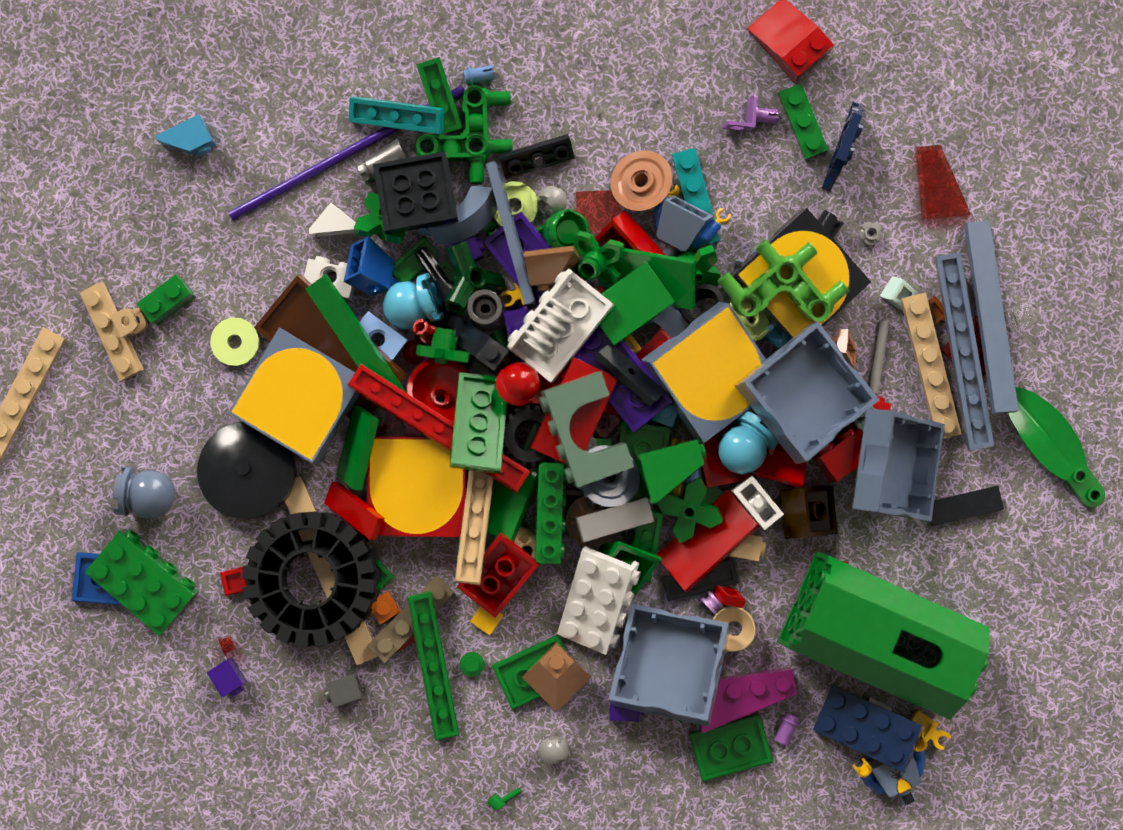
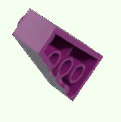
(748, 693)

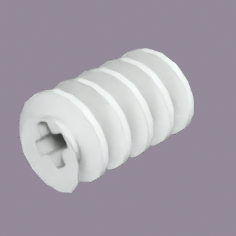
(548, 325)

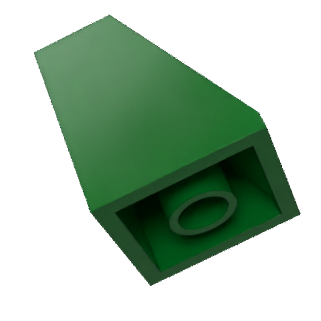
(668, 467)

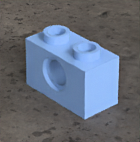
(394, 342)

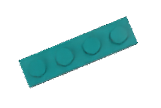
(396, 115)
(692, 183)

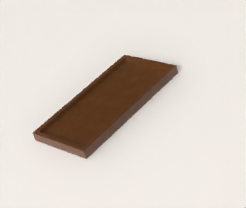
(300, 316)

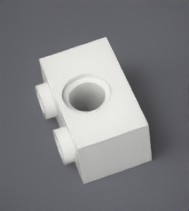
(321, 266)
(757, 502)

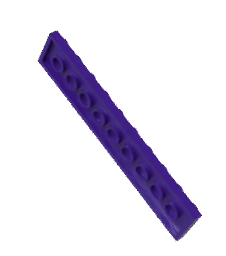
(624, 400)

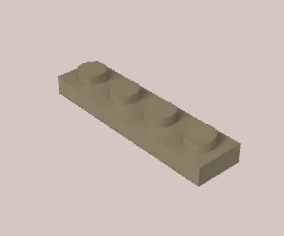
(401, 628)

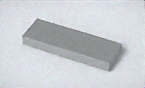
(614, 519)

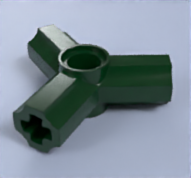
(469, 278)

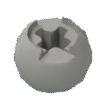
(551, 200)
(554, 750)

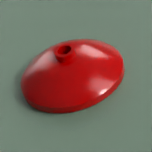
(436, 380)

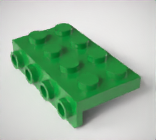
(549, 513)
(142, 581)

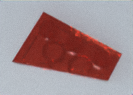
(937, 186)

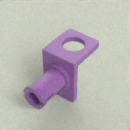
(753, 115)

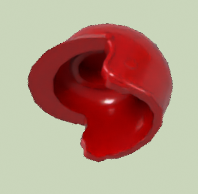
(517, 383)

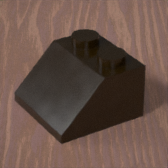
(808, 512)

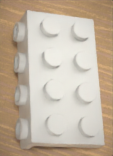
(588, 310)
(598, 600)

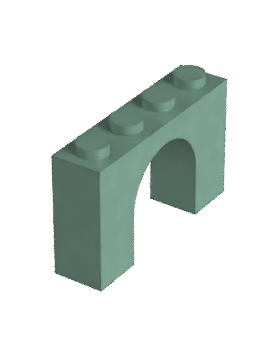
(561, 404)

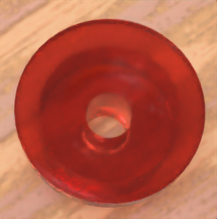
(226, 645)

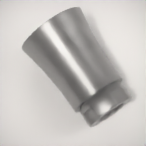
(391, 152)
(482, 298)

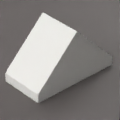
(332, 222)

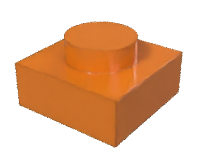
(385, 607)

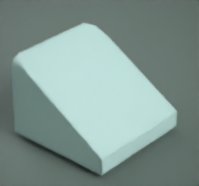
(897, 289)

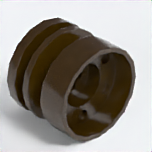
(579, 508)

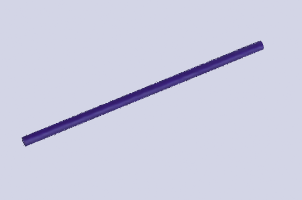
(321, 166)

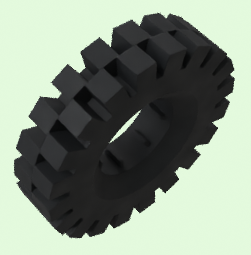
(350, 597)

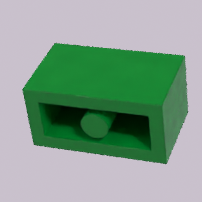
(166, 300)

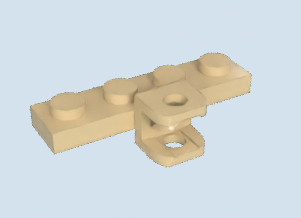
(115, 329)

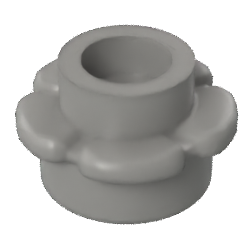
(864, 233)

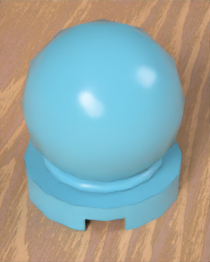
(412, 301)
(746, 445)

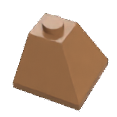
(546, 264)
(556, 677)

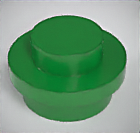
(472, 664)

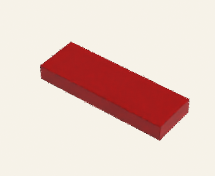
(354, 510)

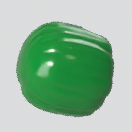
(562, 228)

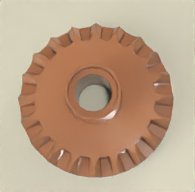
(635, 169)

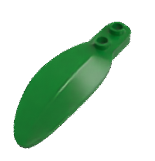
(1055, 445)

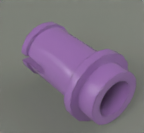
(787, 728)

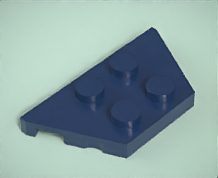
(844, 148)

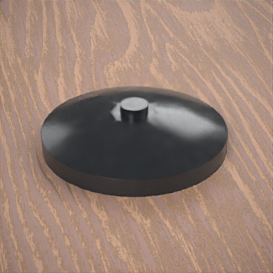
(245, 472)

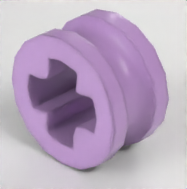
(712, 602)

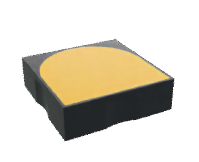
(823, 270)

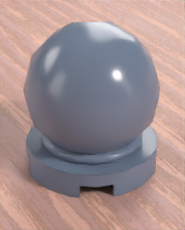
(145, 493)

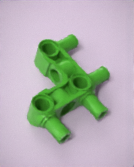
(796, 286)

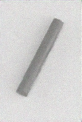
(879, 356)

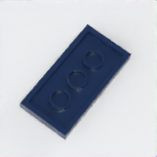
(868, 728)

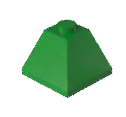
(628, 555)

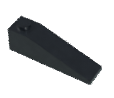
(476, 342)

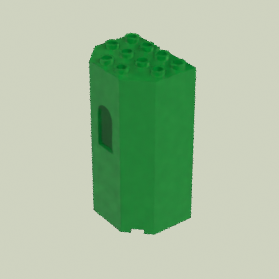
(855, 621)

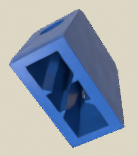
(369, 268)

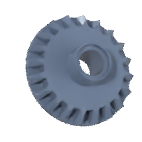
(613, 493)

